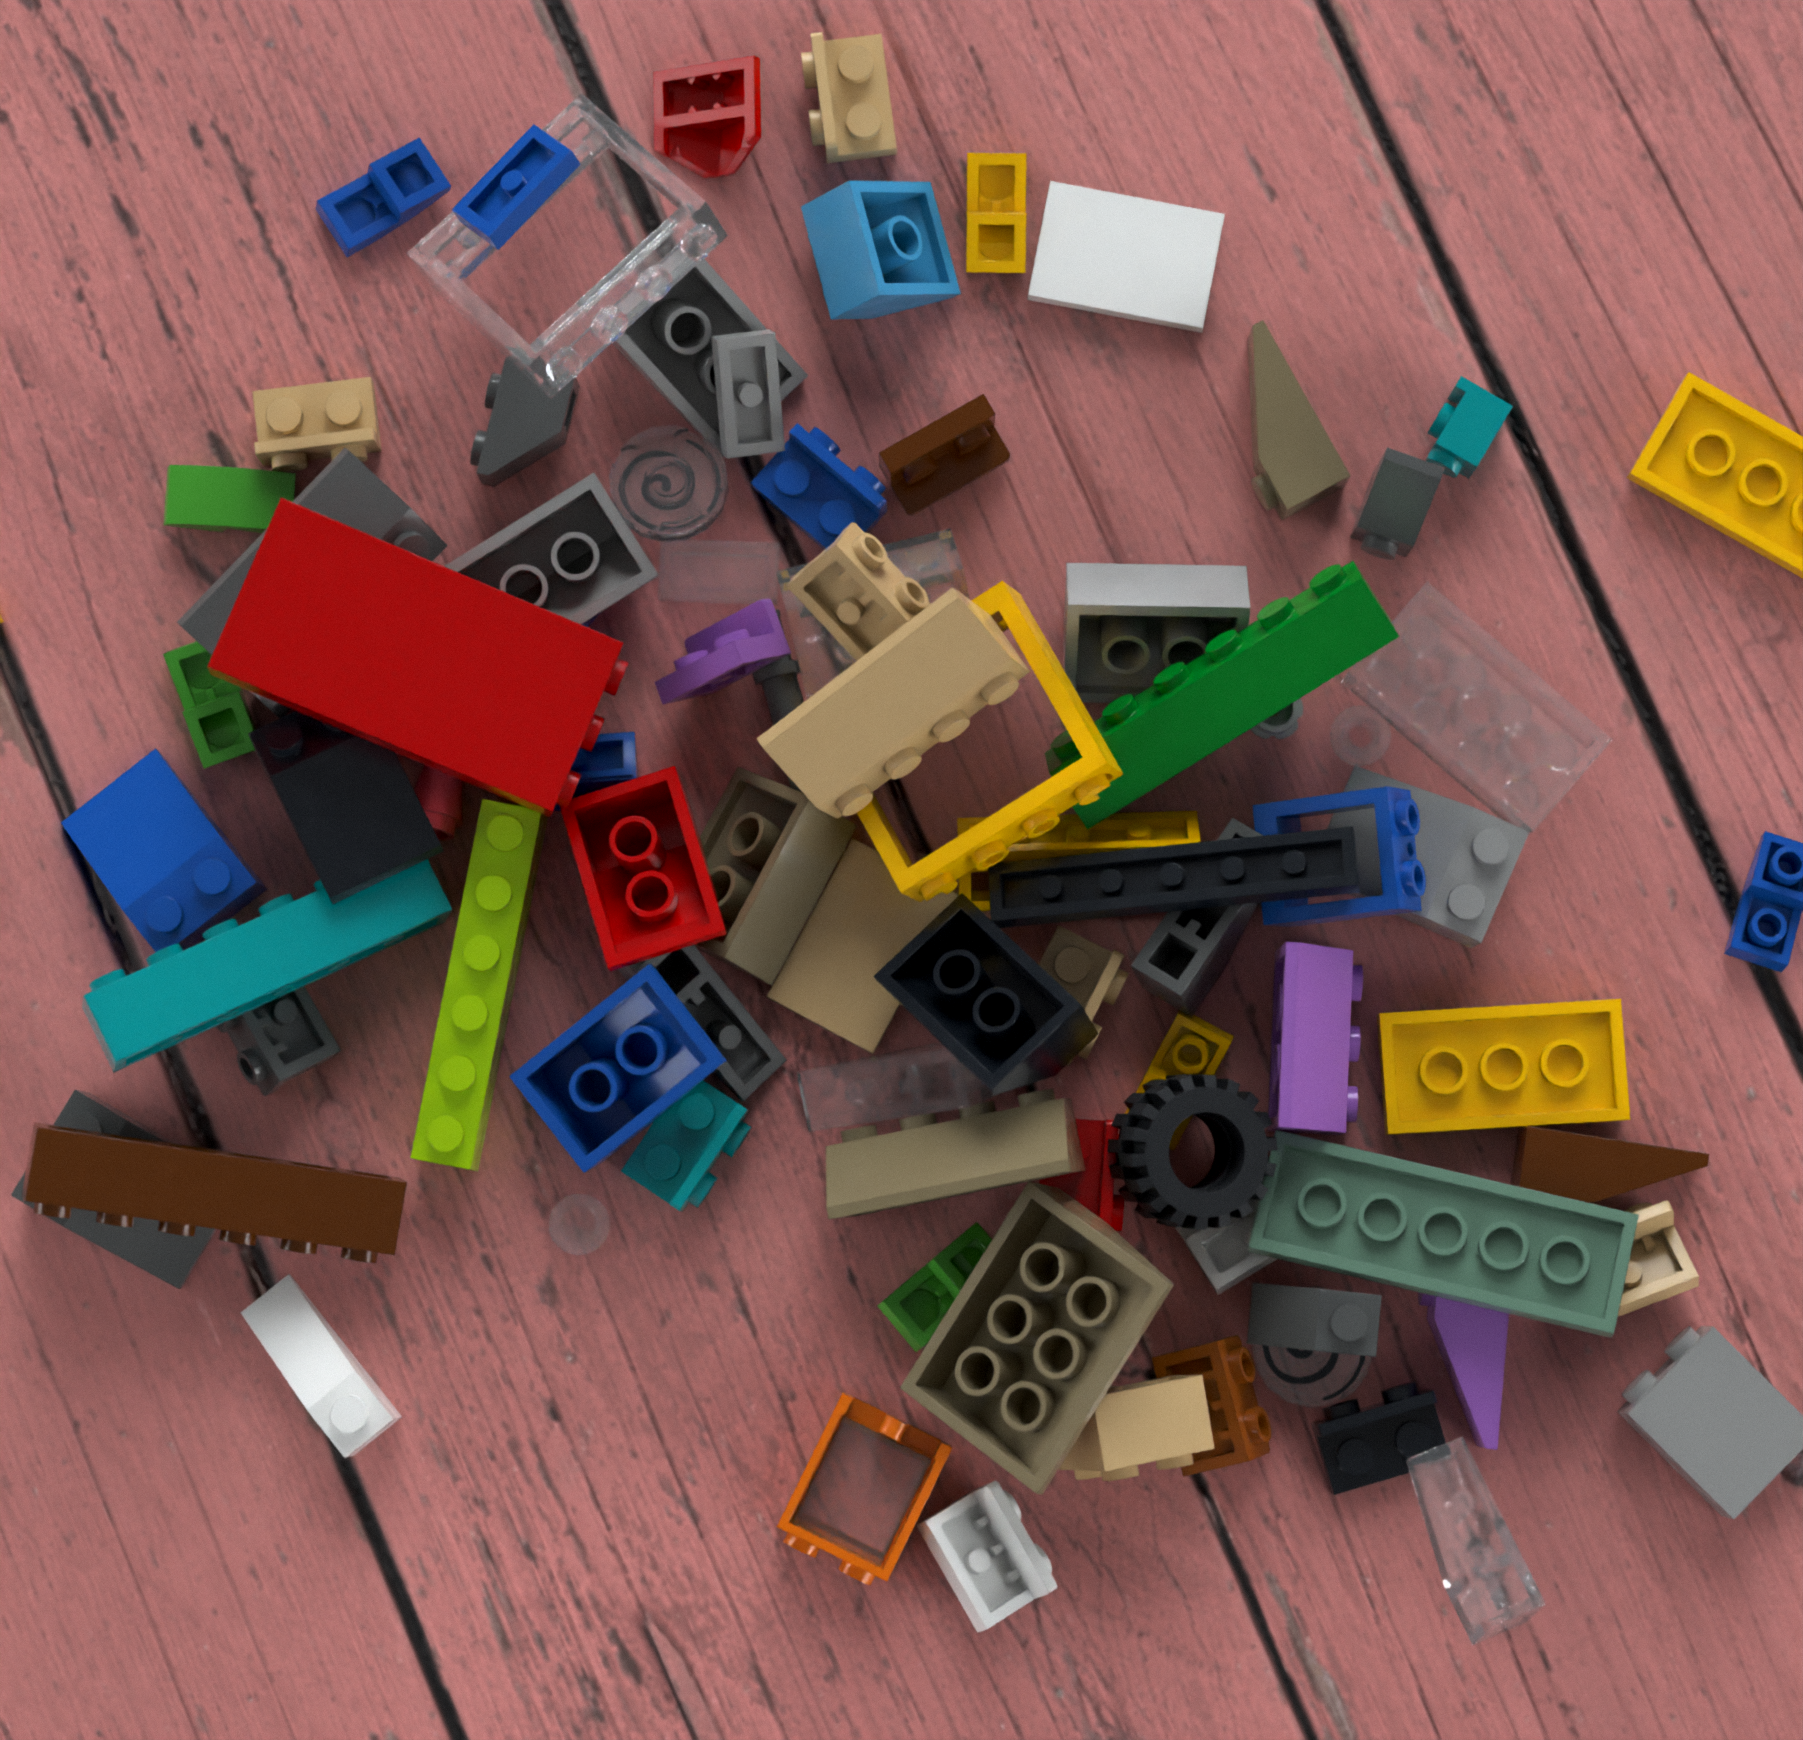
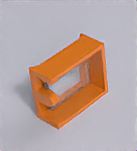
(863, 1489)

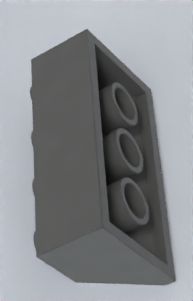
(343, 493)

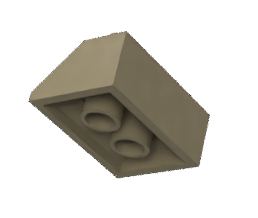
(768, 868)

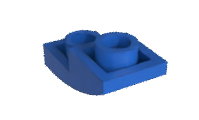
(1769, 904)

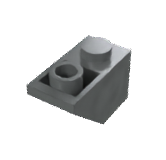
(521, 425)

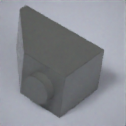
(1396, 504)
(1314, 1319)

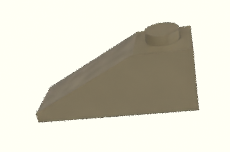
(1289, 444)

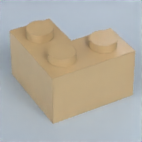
(1143, 1424)

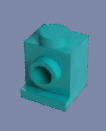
(1467, 430)

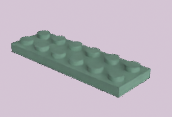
(1444, 1234)

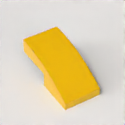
(996, 213)

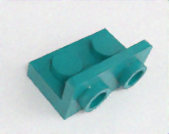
(686, 1144)

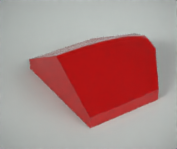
(708, 114)

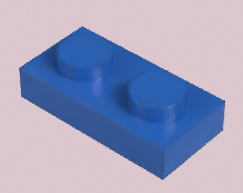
(516, 186)

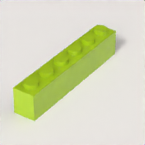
(479, 985)

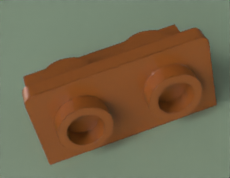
(1237, 1421)

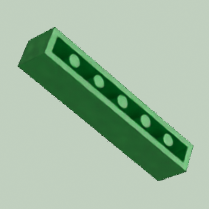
(1233, 685)

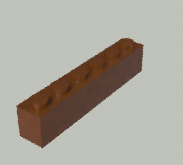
(212, 1190)

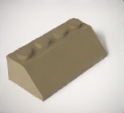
(952, 1157)

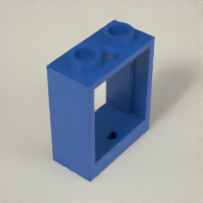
(1400, 870)

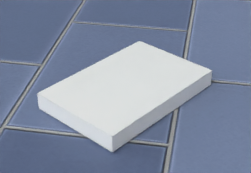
(1126, 256)

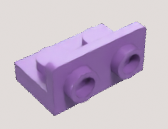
(726, 653)

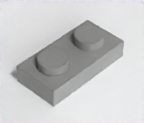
(748, 393)

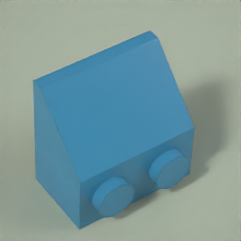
(879, 248)

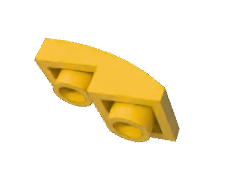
(1187, 1048)

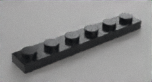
(1174, 877)

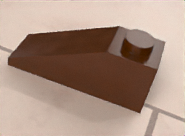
(1593, 1166)

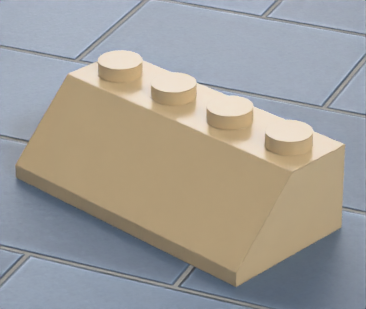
(895, 705)

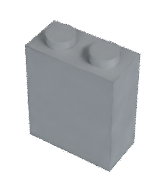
(1715, 1419)

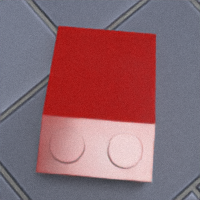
(643, 868)

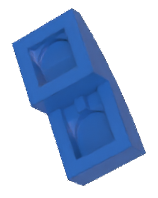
(384, 198)

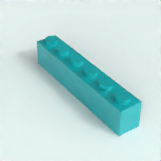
(256, 962)

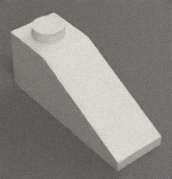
(320, 1368)

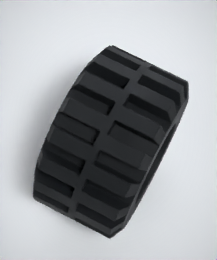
(1238, 1157)

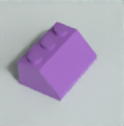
(1313, 1039)

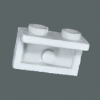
(988, 1555)

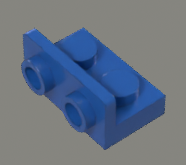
(819, 489)

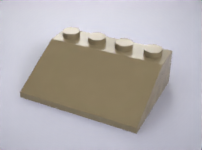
(1037, 1334)

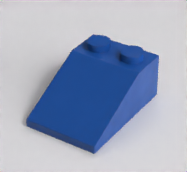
(162, 855)
(618, 1068)

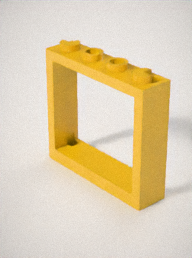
(1032, 812)

